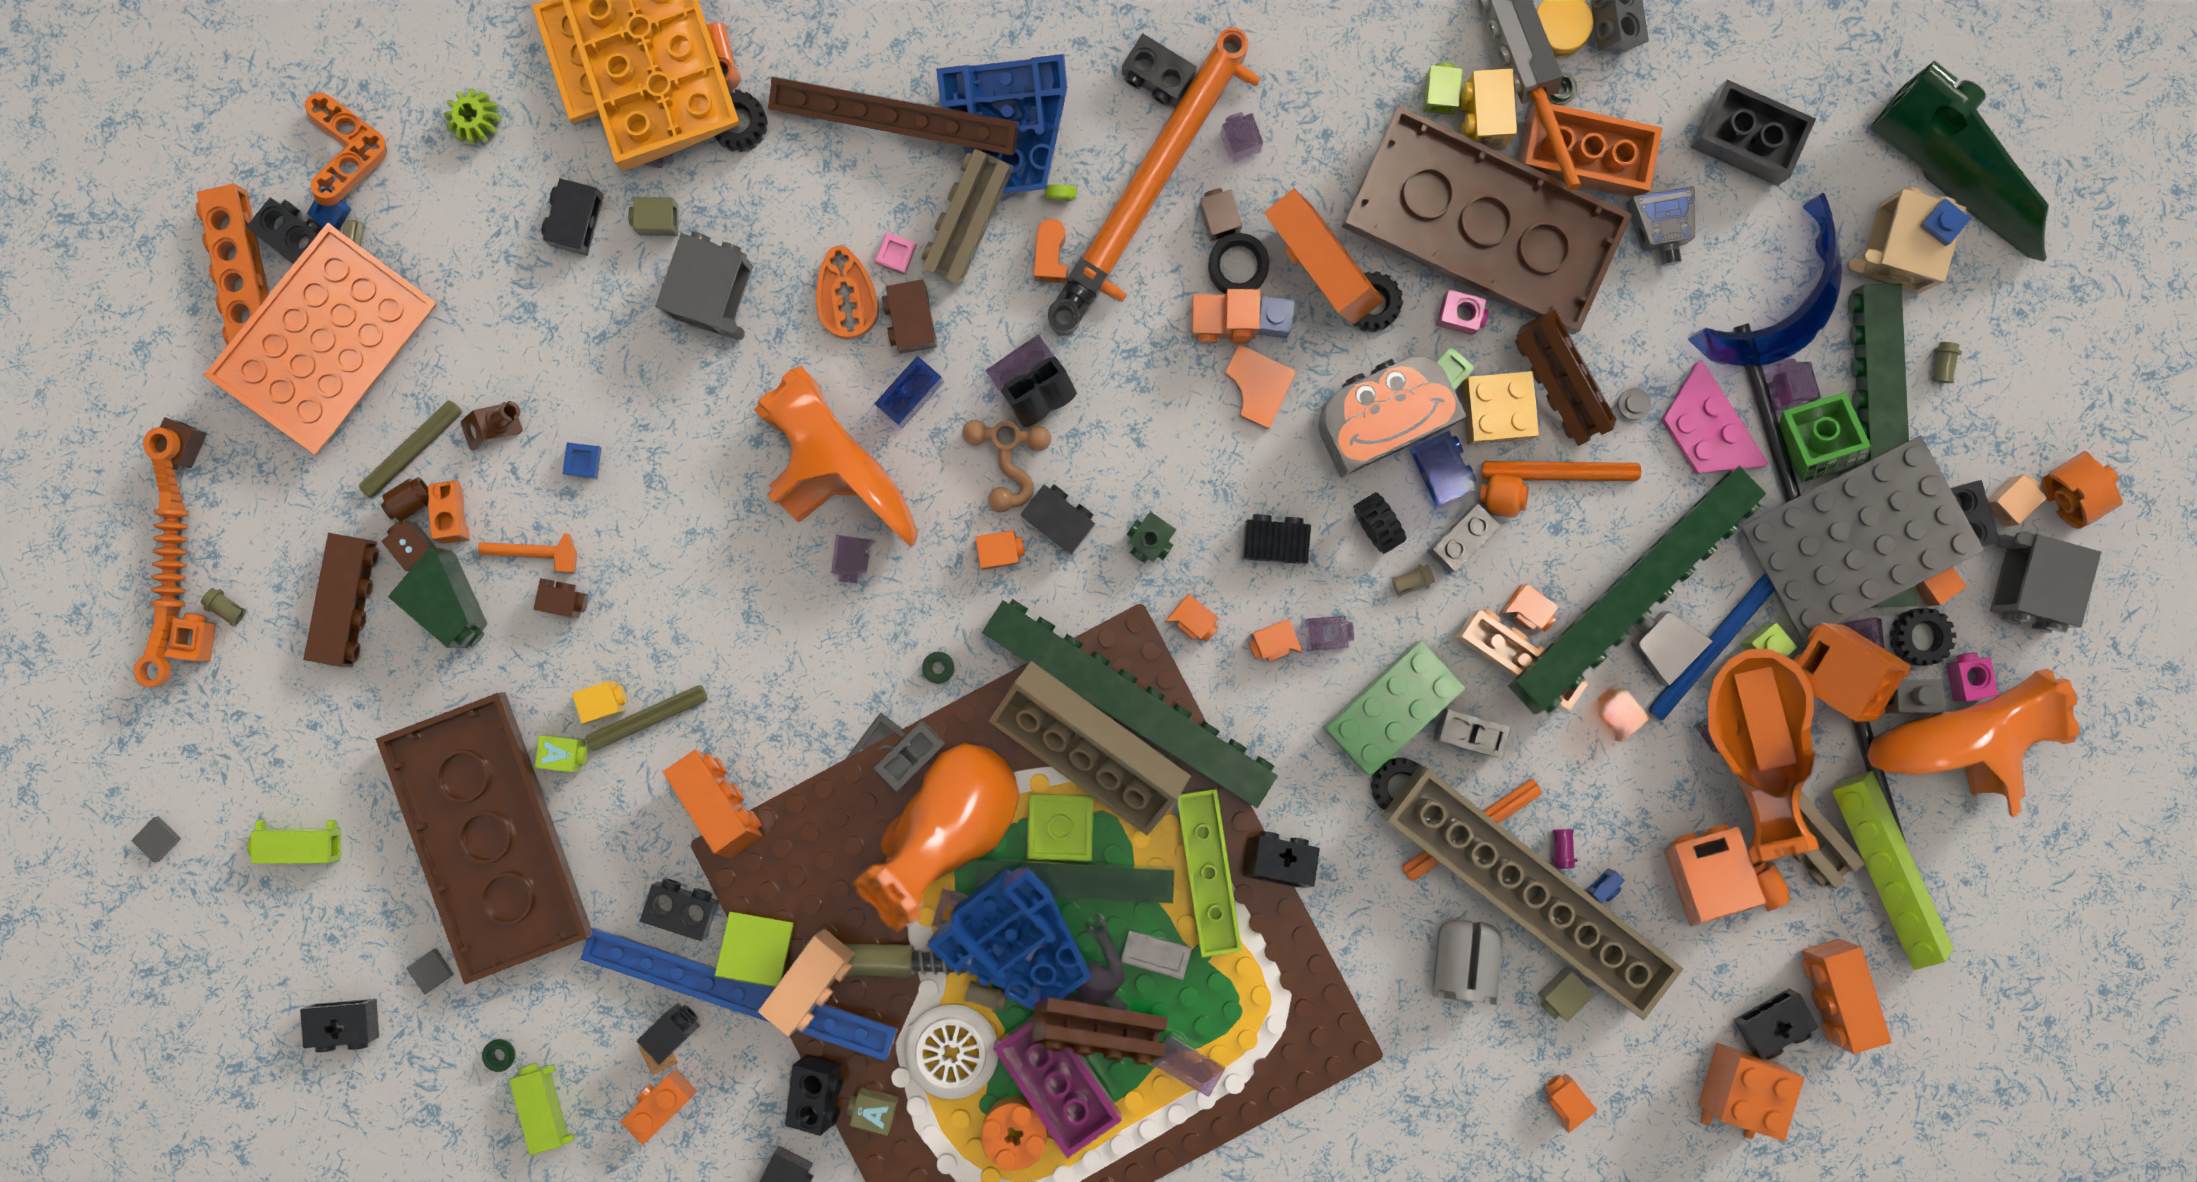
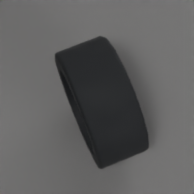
(1242, 240)

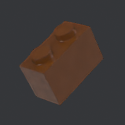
(910, 316)

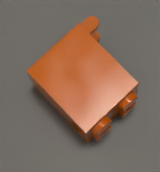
(1851, 671)
(1715, 883)
(1750, 1093)

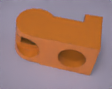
(1049, 242)
(447, 512)

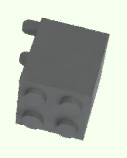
(705, 285)
(2044, 582)

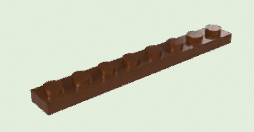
(893, 115)

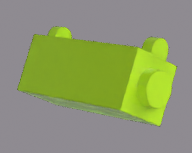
(294, 844)
(539, 1108)

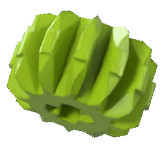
(464, 108)

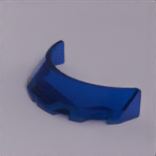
(1797, 330)

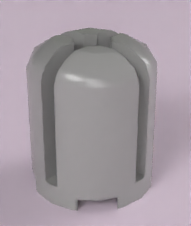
(1468, 961)

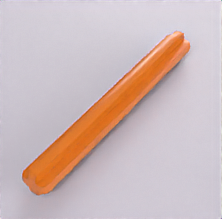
(1563, 470)
(1498, 812)

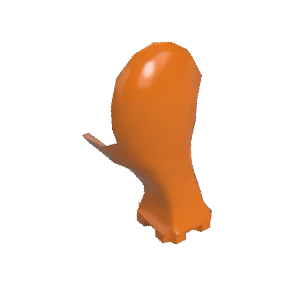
(1984, 737)

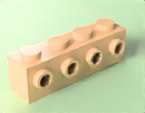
(1506, 649)

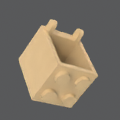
(1901, 248)

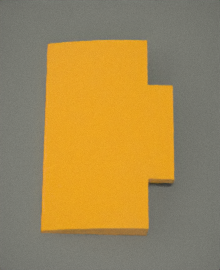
(640, 69)

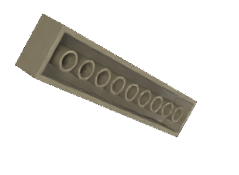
(1531, 892)

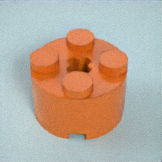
(2082, 490)
(1006, 1150)

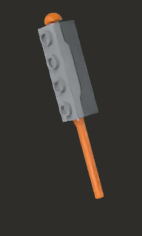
(1534, 66)

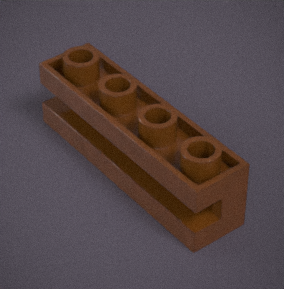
(1565, 377)
(341, 600)
(1098, 1030)

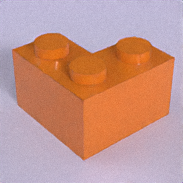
(1226, 316)

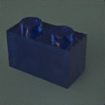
(909, 392)
(1443, 468)

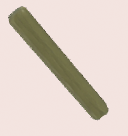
(410, 449)
(646, 717)

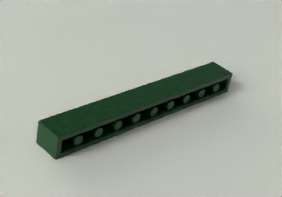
(1880, 378)
(1636, 590)
(1130, 704)

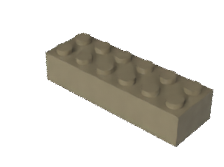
(1089, 748)

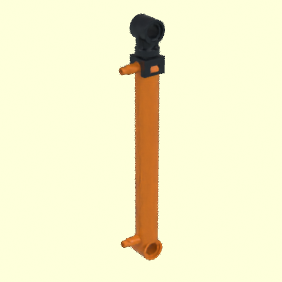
(1093, 269)

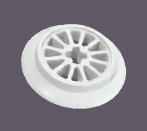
(940, 1018)

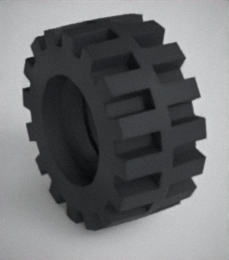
(753, 132)
(1393, 303)
(1379, 522)
(1941, 641)
(1384, 774)

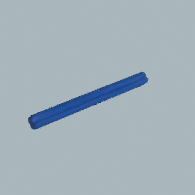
(1720, 639)

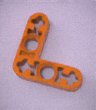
(353, 151)

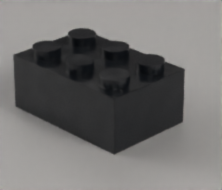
(1753, 133)

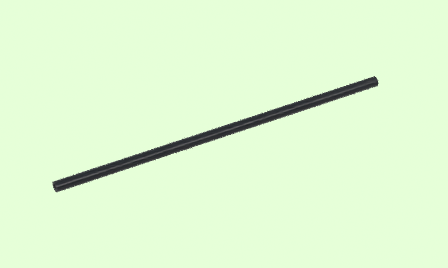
(1791, 491)

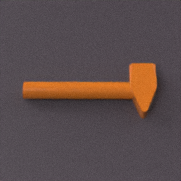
(563, 554)

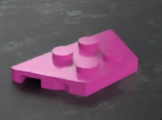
(1709, 427)

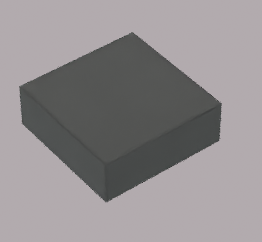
(156, 839)
(430, 971)

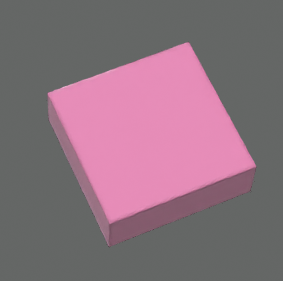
(895, 253)

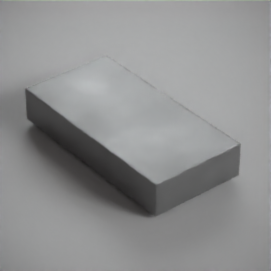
(1156, 954)

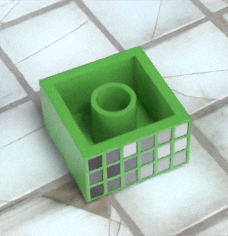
(1824, 437)

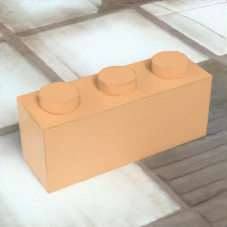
(807, 983)

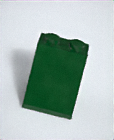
(441, 599)

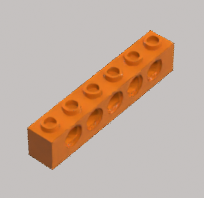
(247, 264)

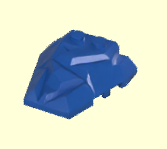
(1016, 91)
(1013, 939)

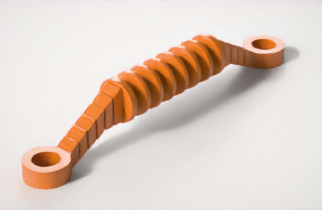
(170, 509)

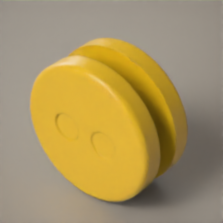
(1566, 24)

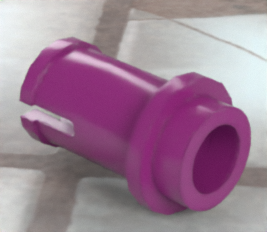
(1564, 849)

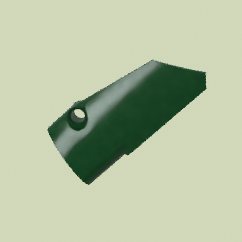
(1963, 157)

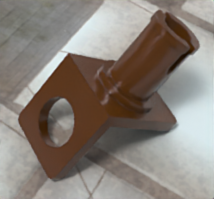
(491, 423)

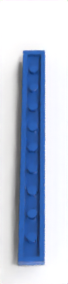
(700, 982)

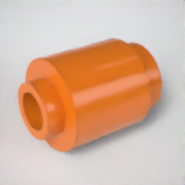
(1772, 885)

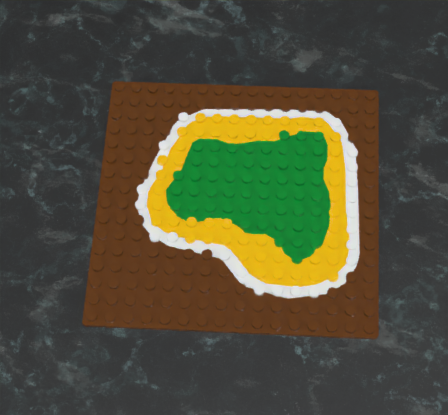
(1264, 1013)

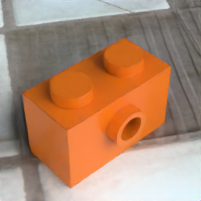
(658, 1106)

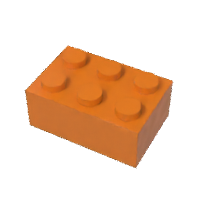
(713, 803)
(1845, 996)

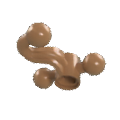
(1037, 438)

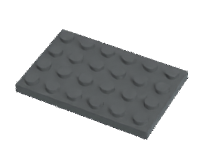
(1862, 537)

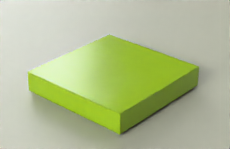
(1060, 827)
(754, 950)

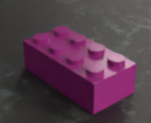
(1059, 1089)

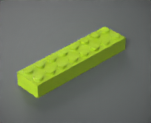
(1209, 872)

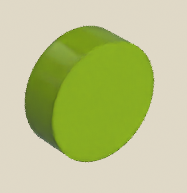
(1061, 192)

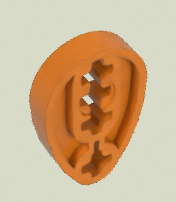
(829, 303)

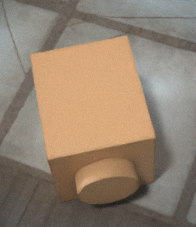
(2016, 500)

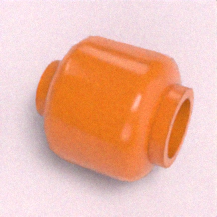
(1504, 495)

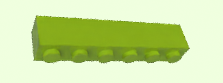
(1893, 870)

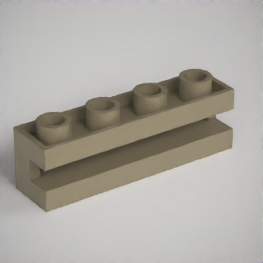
(967, 216)
(1834, 854)

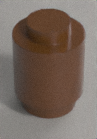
(405, 499)

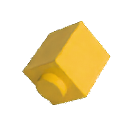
(599, 701)

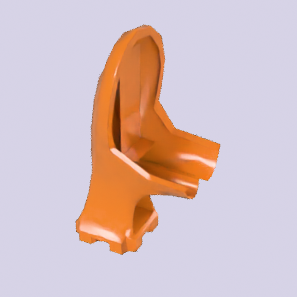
(826, 457)
(1772, 750)
(949, 822)

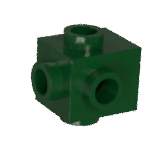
(1152, 526)

